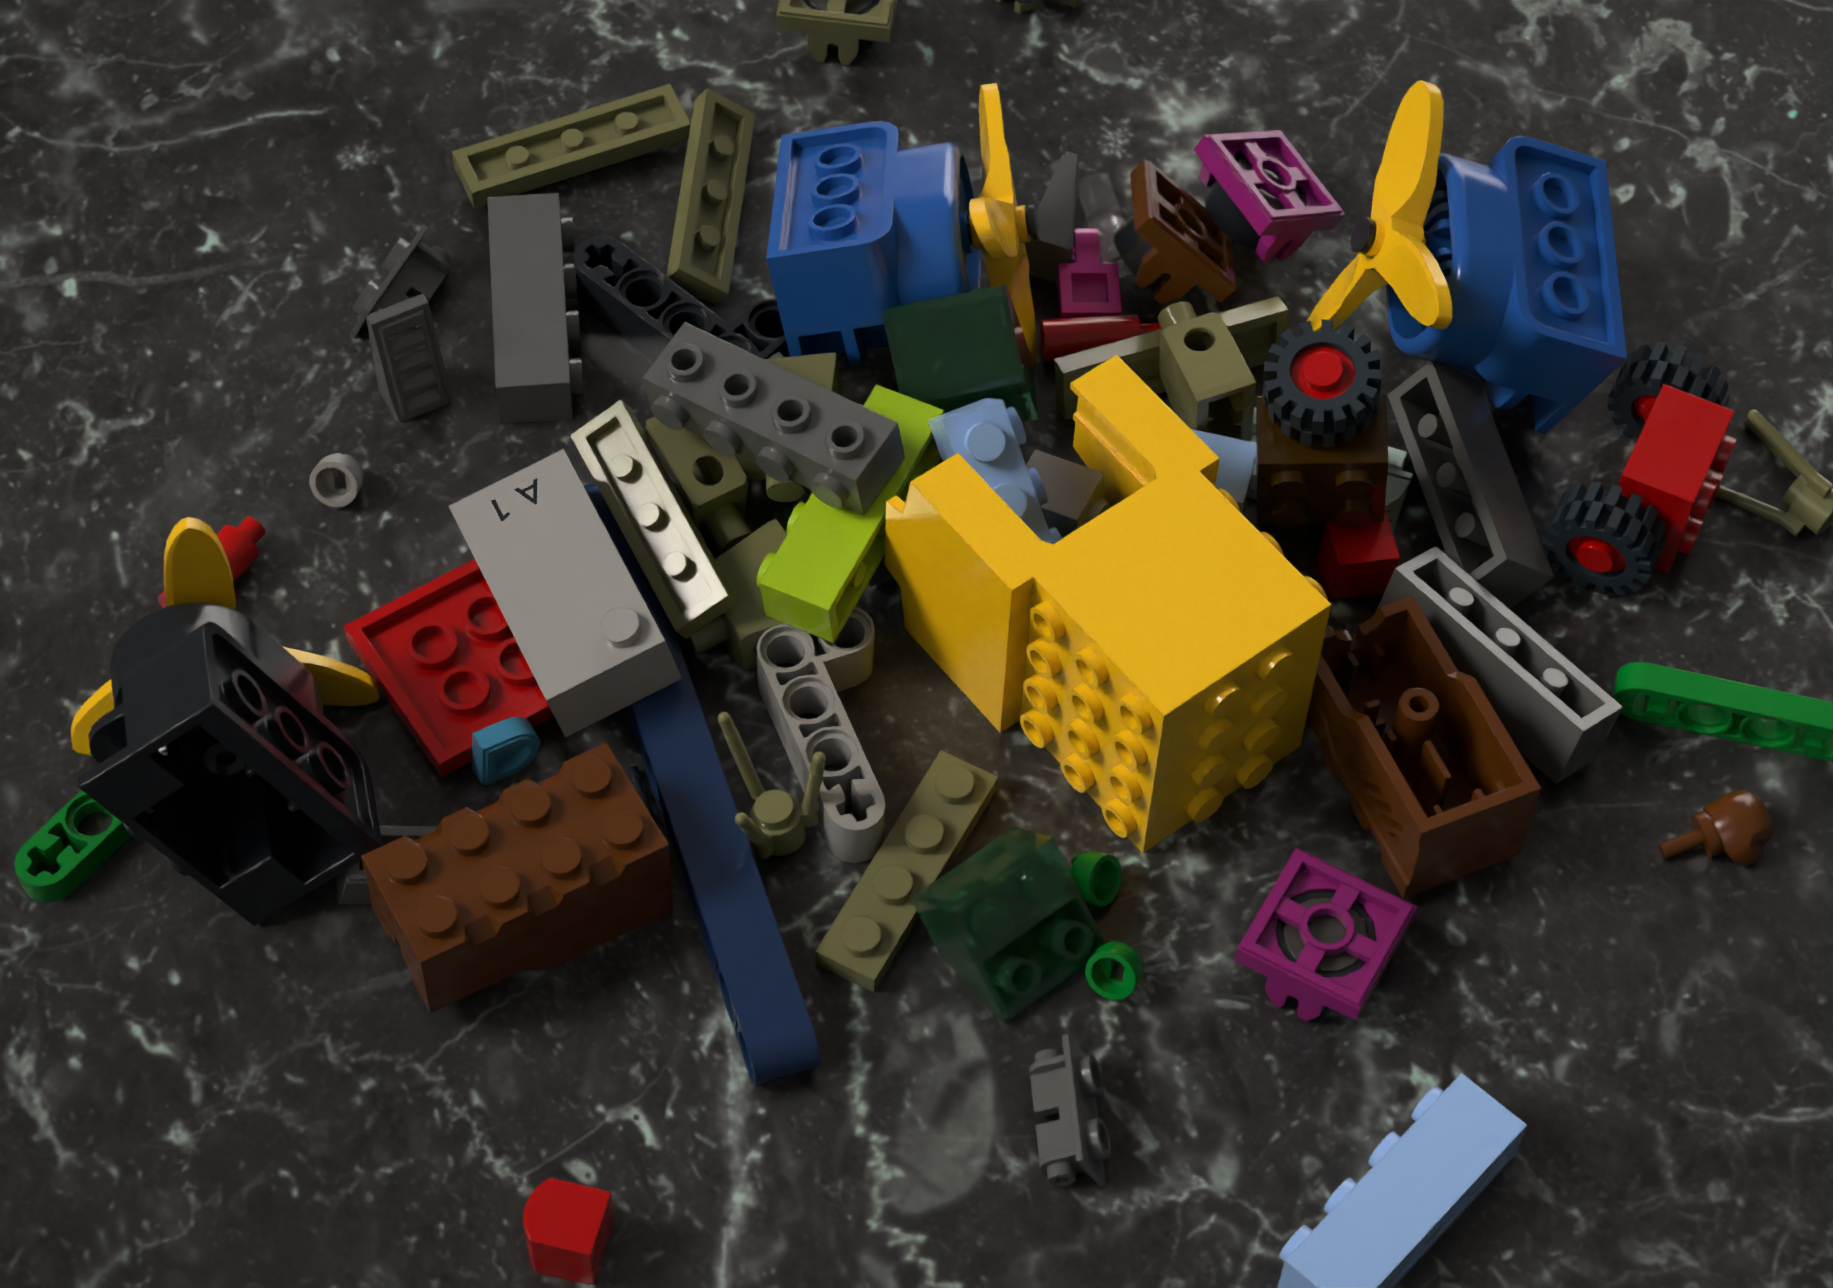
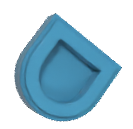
(503, 749)

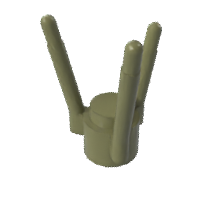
(1808, 496)
(776, 818)

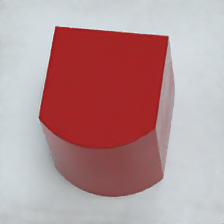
(1357, 559)
(567, 1229)

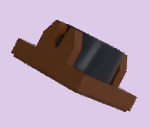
(1173, 240)

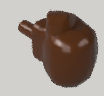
(1729, 825)

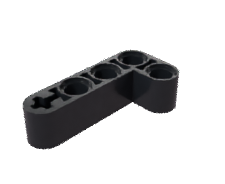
(651, 308)

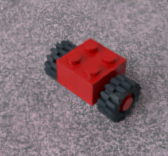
(1666, 482)

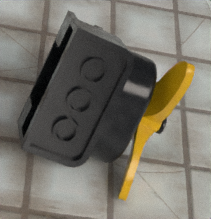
(224, 745)

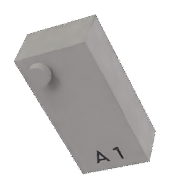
(565, 593)

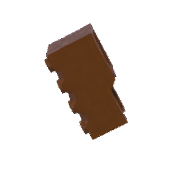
(1419, 751)
(522, 880)

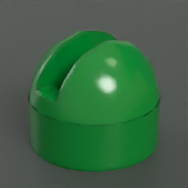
(1101, 868)
(1103, 964)

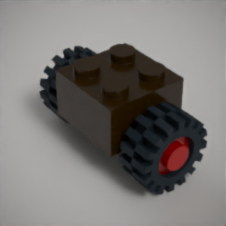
(1321, 432)

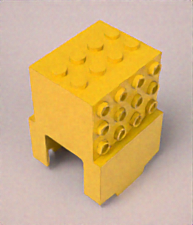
(1144, 649)

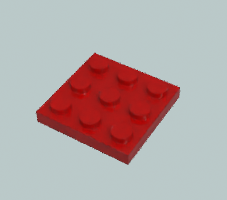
(448, 664)

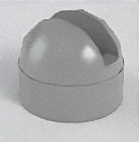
(326, 479)

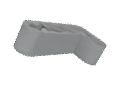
(812, 688)

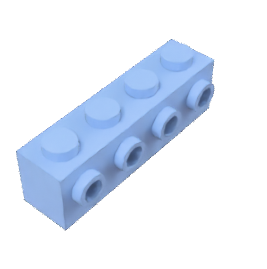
(989, 442)

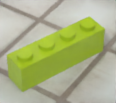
(835, 550)

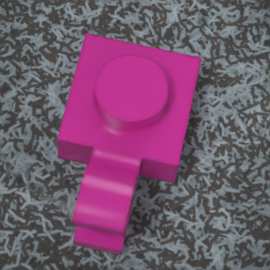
(1085, 284)

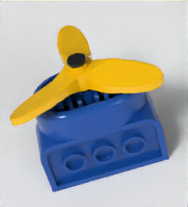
(888, 227)
(1490, 263)

